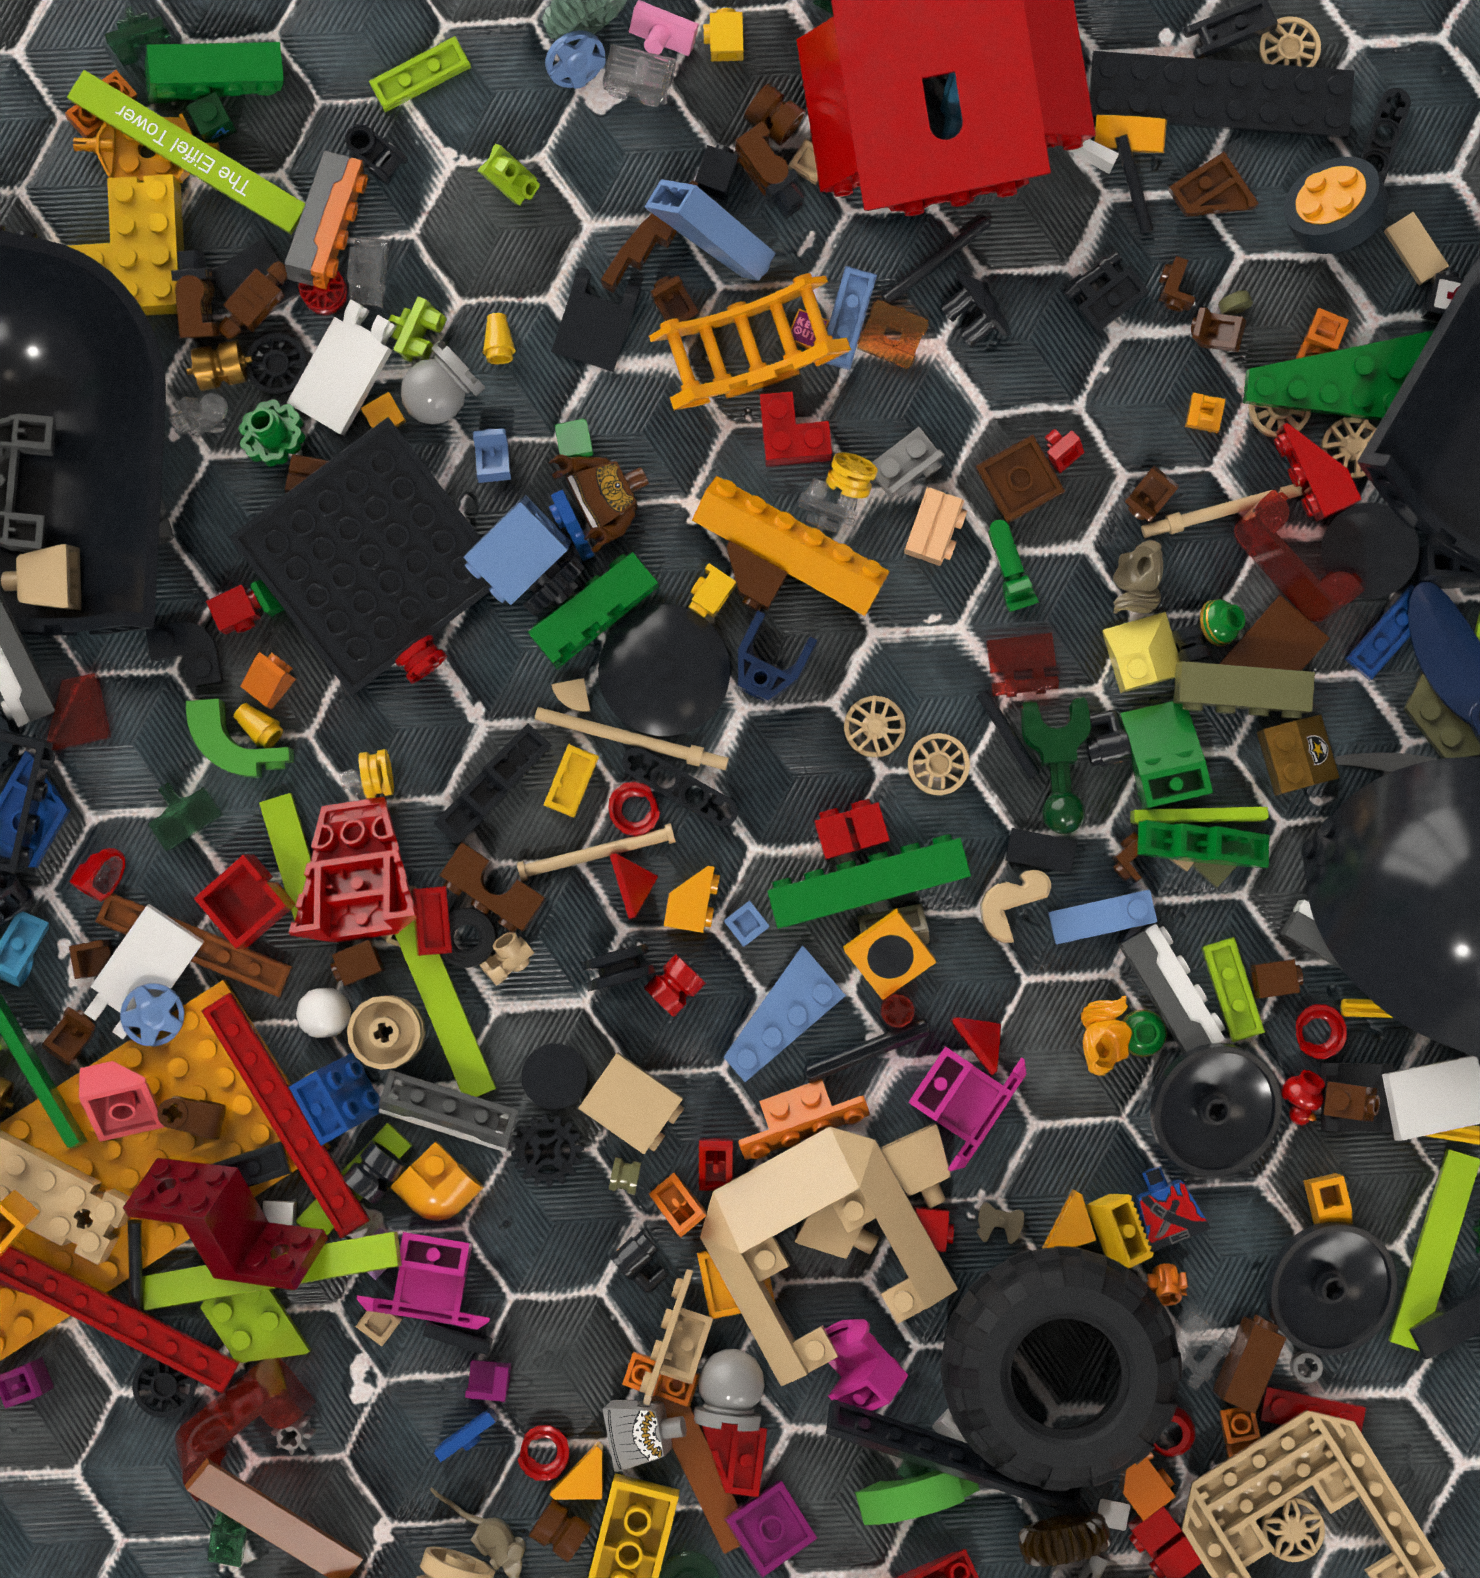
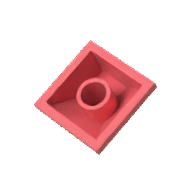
(117, 1101)

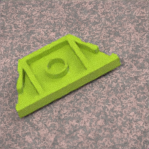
(255, 1326)

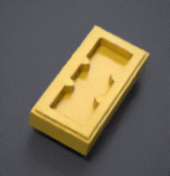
(571, 781)

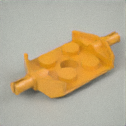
(123, 157)

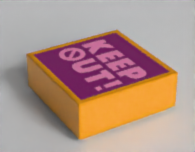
(803, 331)

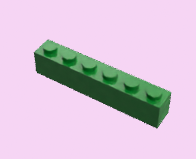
(869, 882)

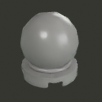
(437, 386)
(730, 1388)

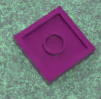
(770, 1528)

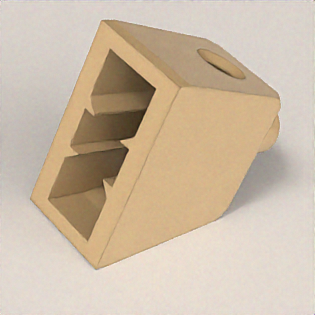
(47, 578)
(919, 1163)
(827, 1234)

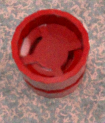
(674, 985)

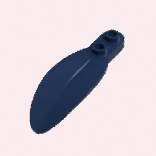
(1446, 651)

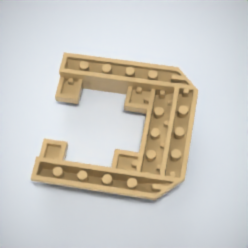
(818, 1172)
(1297, 1455)

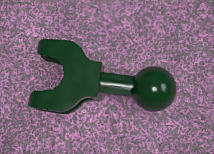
(1058, 749)

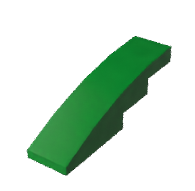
(1203, 844)

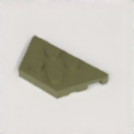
(1438, 724)

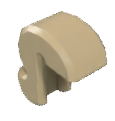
(1005, 896)

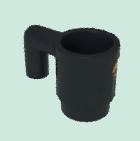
(1108, 747)
(634, 1257)

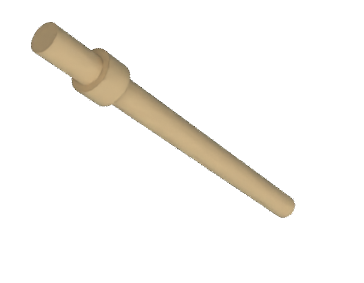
(1176, 522)
(694, 755)

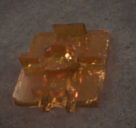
(896, 352)

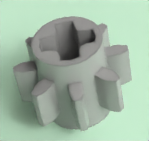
(291, 1441)

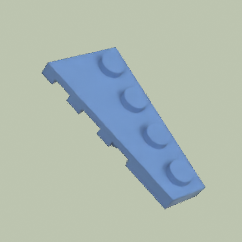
(787, 1011)

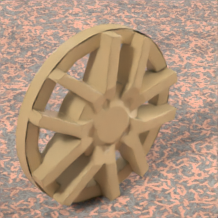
(1291, 45)
(1350, 446)
(874, 726)
(938, 764)

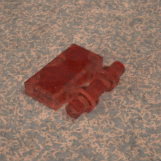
(1022, 654)

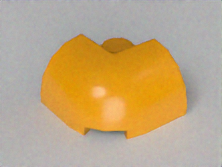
(436, 1185)

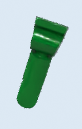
(1018, 590)

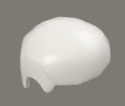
(323, 1012)

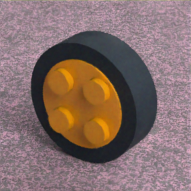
(1336, 205)

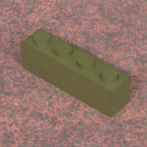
(1243, 688)

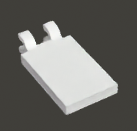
(343, 369)
(150, 953)
(1433, 1097)

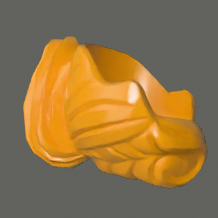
(1105, 1037)

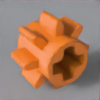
(1168, 1284)

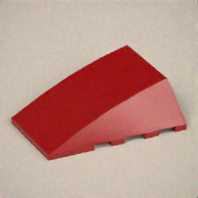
(354, 876)

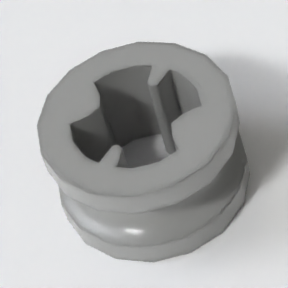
(1312, 1375)

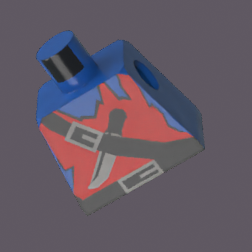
(1168, 1211)

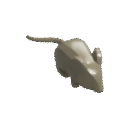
(494, 1539)

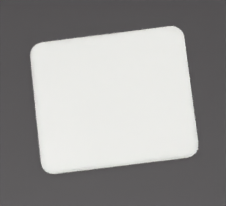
(1115, 1513)

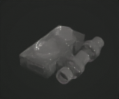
(1192, 1330)

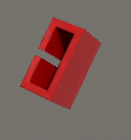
(851, 830)
(1165, 1544)

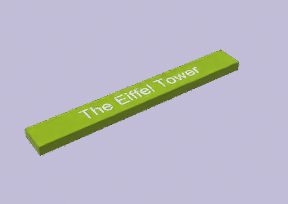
(187, 152)

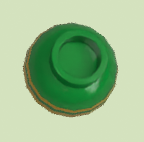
(1221, 621)
(1147, 1032)

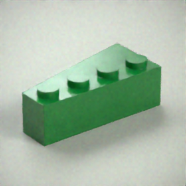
(198, 70)
(593, 609)

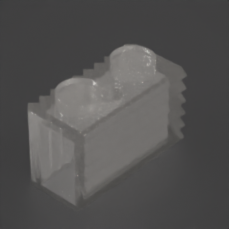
(638, 75)

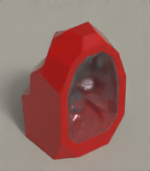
(100, 874)

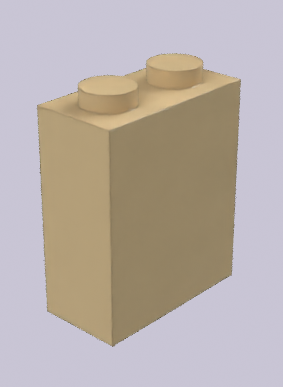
(632, 1104)

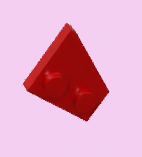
(737, 1457)

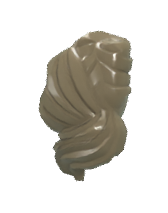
(1139, 575)

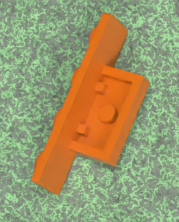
(798, 1116)

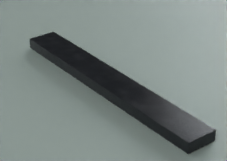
(935, 1452)

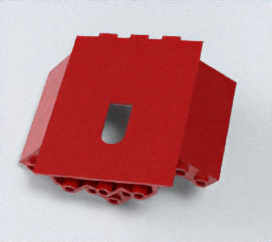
(1015, 83)

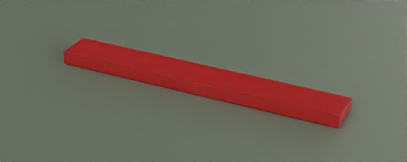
(285, 1115)
(117, 1318)

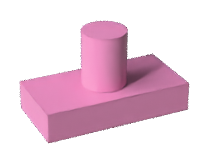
(662, 29)

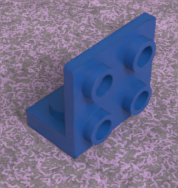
(336, 1098)

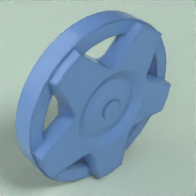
(576, 60)
(152, 1014)

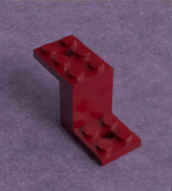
(226, 1223)

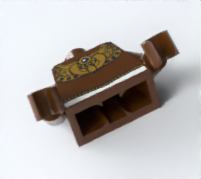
(602, 494)

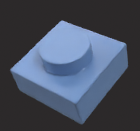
(746, 923)

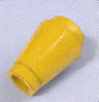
(498, 340)
(259, 726)

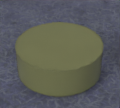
(1235, 303)

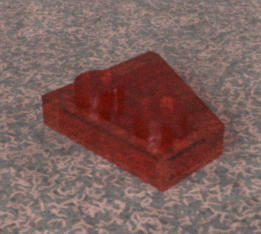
(79, 714)

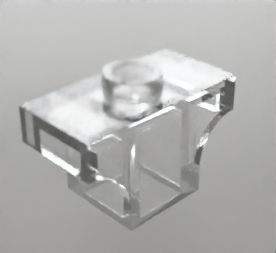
(368, 271)

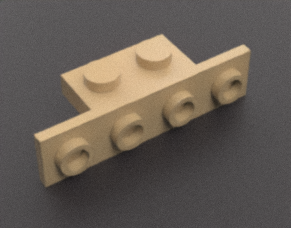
(682, 1344)

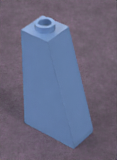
(710, 228)

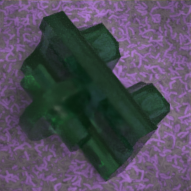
(133, 32)

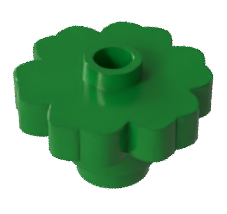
(271, 432)

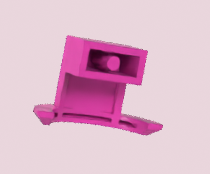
(964, 1100)
(429, 1282)
(866, 1370)

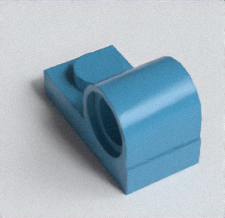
(19, 946)

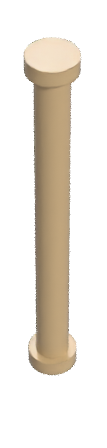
(595, 852)

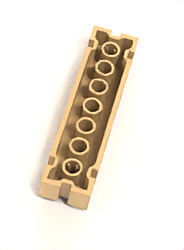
(62, 1197)

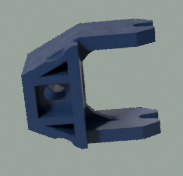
(777, 679)

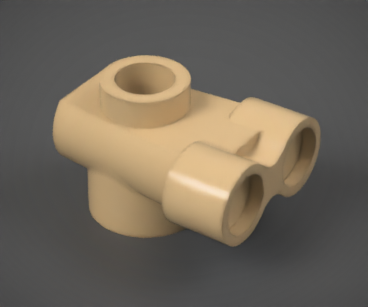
(510, 956)

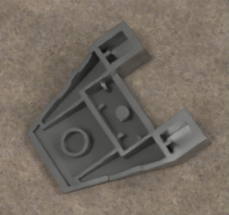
(29, 436)

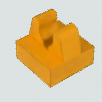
(1205, 412)

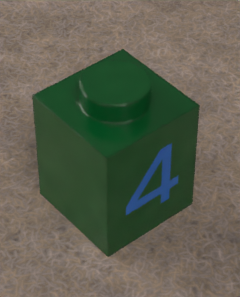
(211, 118)

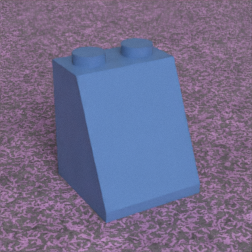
(517, 551)

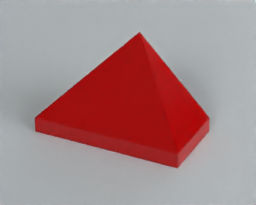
(633, 882)
(982, 1039)

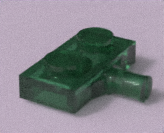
(183, 816)

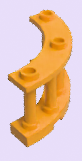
(758, 374)

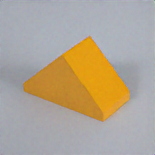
(1072, 1225)
(584, 1479)

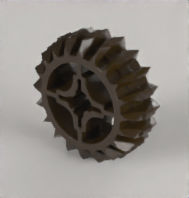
(1064, 1539)

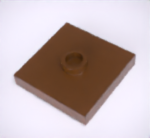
(1019, 479)

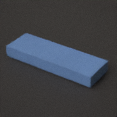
(850, 311)

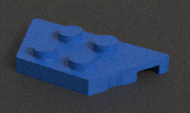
(51, 812)

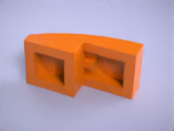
(1323, 334)

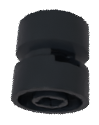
(374, 1172)

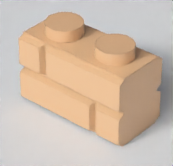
(934, 527)

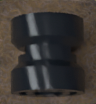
(1190, 636)

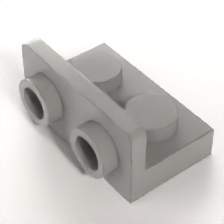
(906, 463)

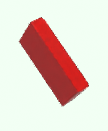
(432, 921)

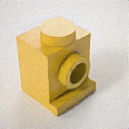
(711, 592)

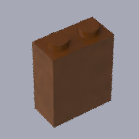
(1249, 1363)

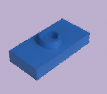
(467, 1435)

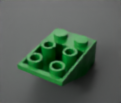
(1165, 755)

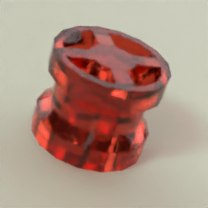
(898, 1015)

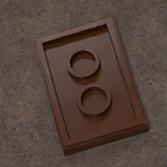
(1278, 640)

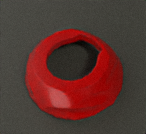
(616, 802)
(1338, 1031)
(1188, 1436)
(540, 1471)

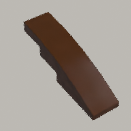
(638, 249)

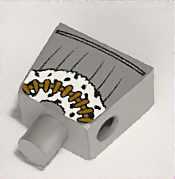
(639, 1432)

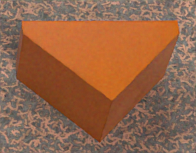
(678, 1204)

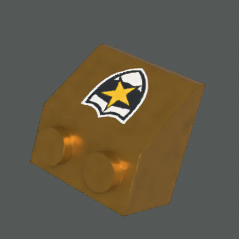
(1297, 754)

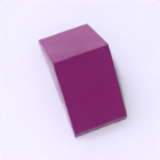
(25, 1383)

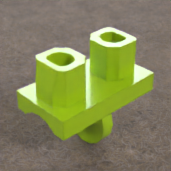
(509, 175)
(412, 328)

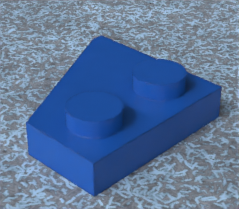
(566, 518)

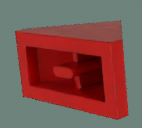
(715, 1163)

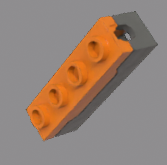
(325, 220)

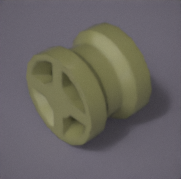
(625, 1176)

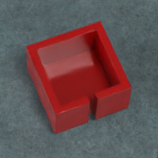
(244, 901)

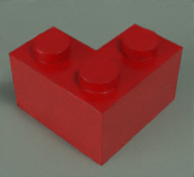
(791, 442)

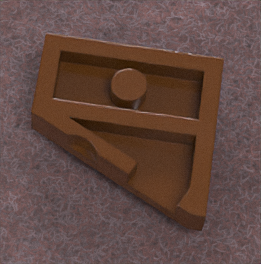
(1213, 189)

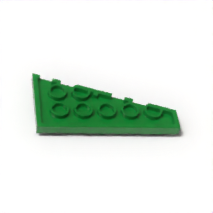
(1339, 382)

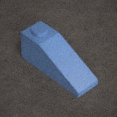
(1102, 917)

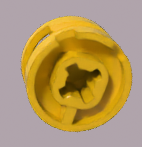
(851, 475)
(375, 773)

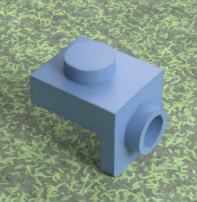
(492, 455)

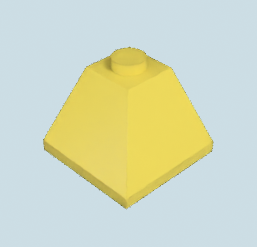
(1142, 652)

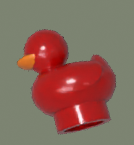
(1305, 1094)

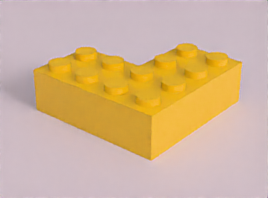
(143, 239)

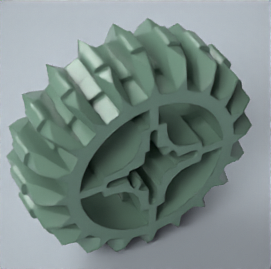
(576, 15)

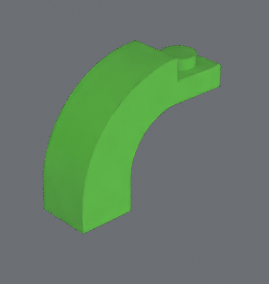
(210, 733)
(912, 1497)

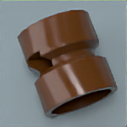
(779, 116)
(563, 1532)

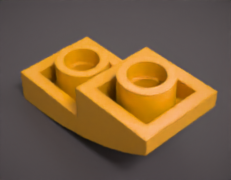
(1144, 133)

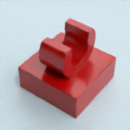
(1063, 450)

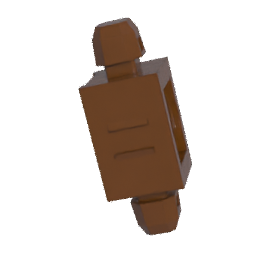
(253, 300)

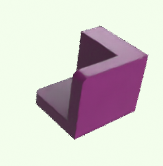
(488, 1380)

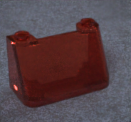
(1311, 596)
(265, 1390)

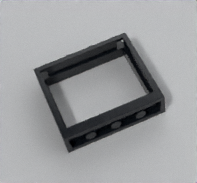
(35, 794)

